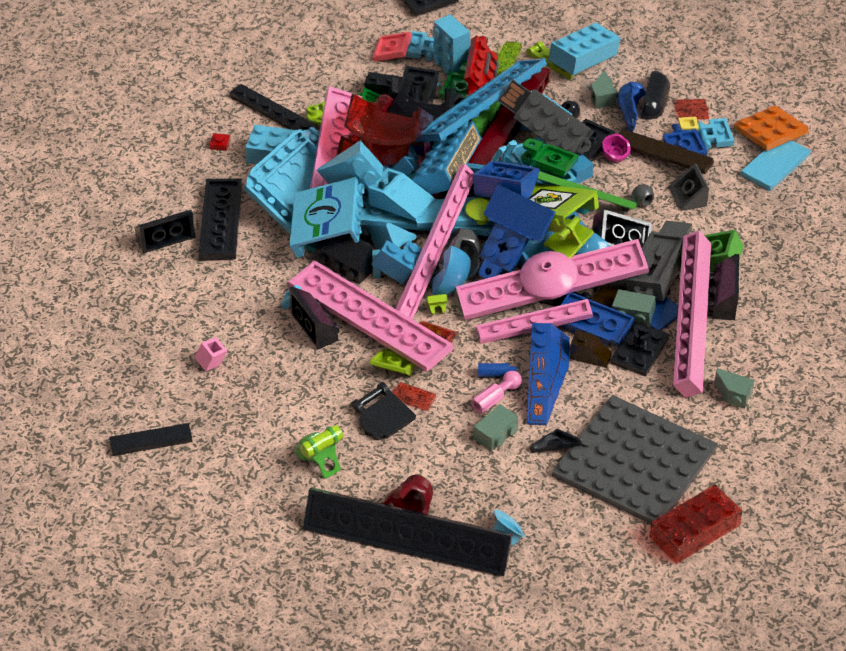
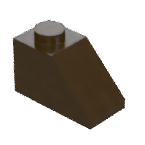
(589, 349)

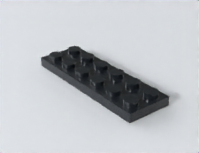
(220, 219)

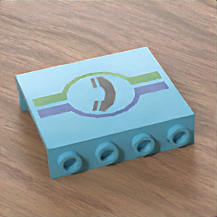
(326, 213)

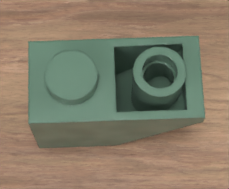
(603, 92)

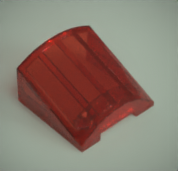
(383, 128)

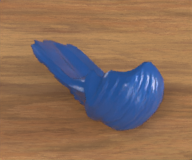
(627, 99)

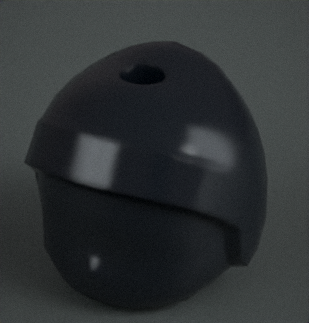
(572, 107)

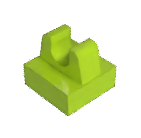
(436, 301)

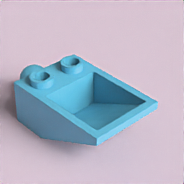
(399, 195)

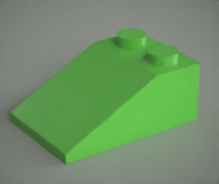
(723, 246)

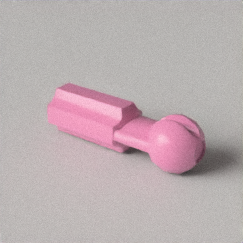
(495, 392)

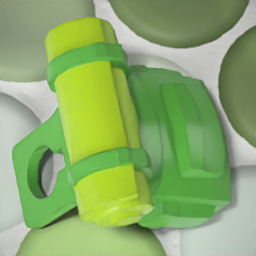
(319, 446)

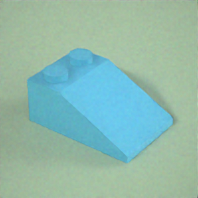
(351, 163)

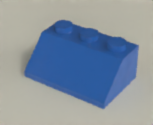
(511, 176)

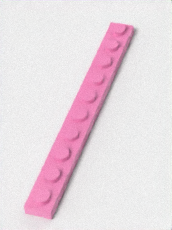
(436, 242)

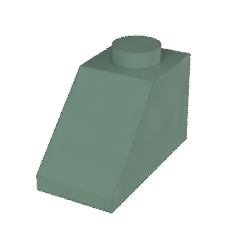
(734, 387)

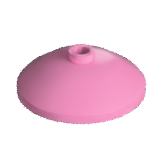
(551, 281)

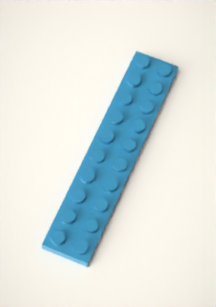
(479, 100)

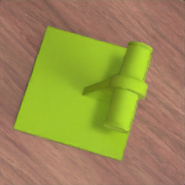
(570, 238)

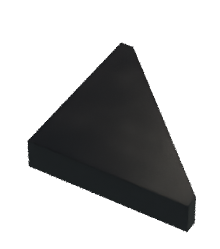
(555, 440)

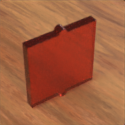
(692, 108)

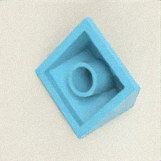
(386, 231)

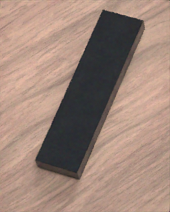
(150, 439)

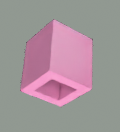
(210, 354)

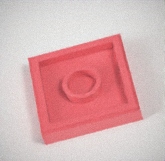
(392, 46)

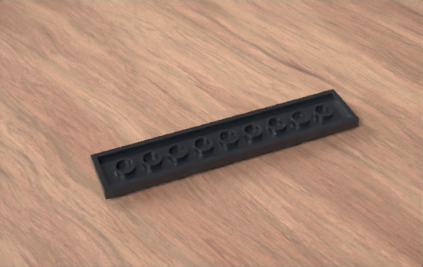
(407, 531)

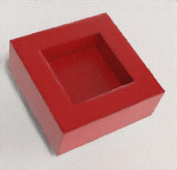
(219, 142)

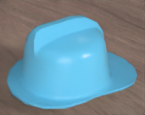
(508, 524)

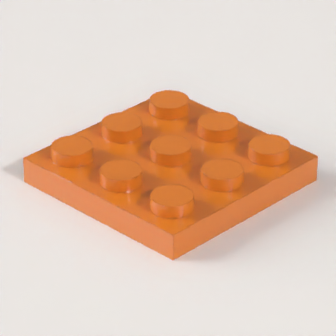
(771, 128)

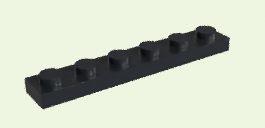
(270, 109)

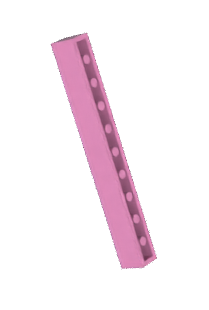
(692, 315)

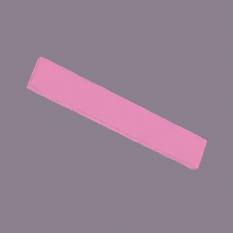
(523, 323)

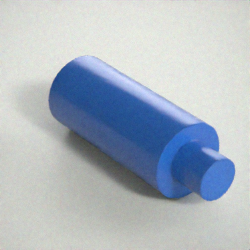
(494, 369)

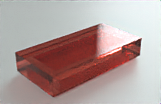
(414, 396)

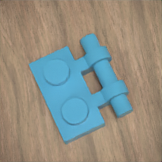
(417, 46)
(720, 133)

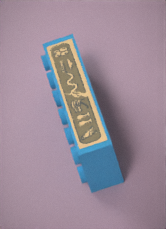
(445, 157)

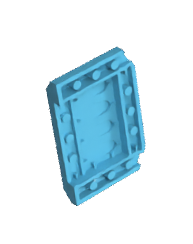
(283, 174)

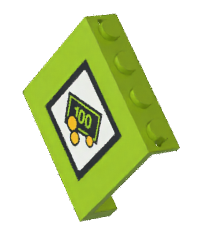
(563, 201)

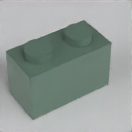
(636, 305)
(496, 427)

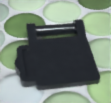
(383, 416)

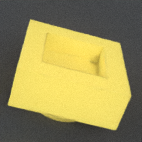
(688, 123)

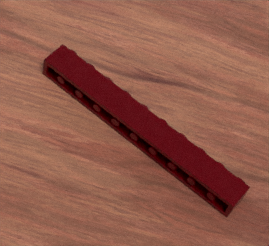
(505, 127)

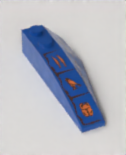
(547, 370)

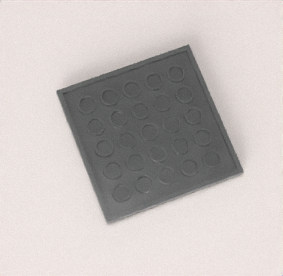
(635, 460)

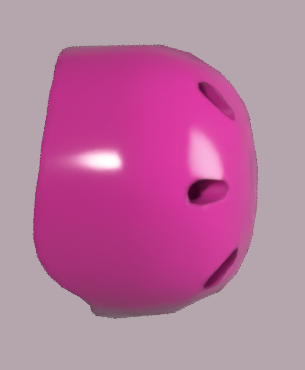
(615, 153)

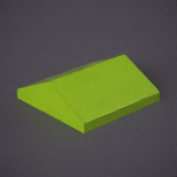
(392, 362)

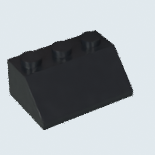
(165, 231)
(346, 257)
(724, 289)
(313, 318)

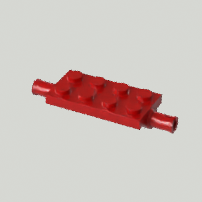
(476, 63)

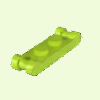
(544, 53)

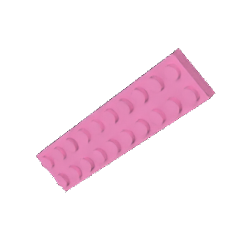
(592, 267)
(373, 316)

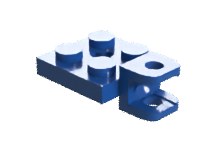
(494, 261)

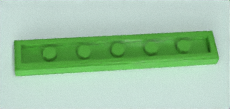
(601, 195)

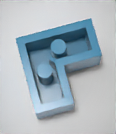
(397, 262)

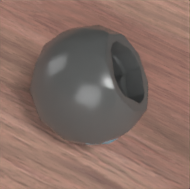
(643, 195)

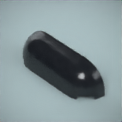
(655, 96)

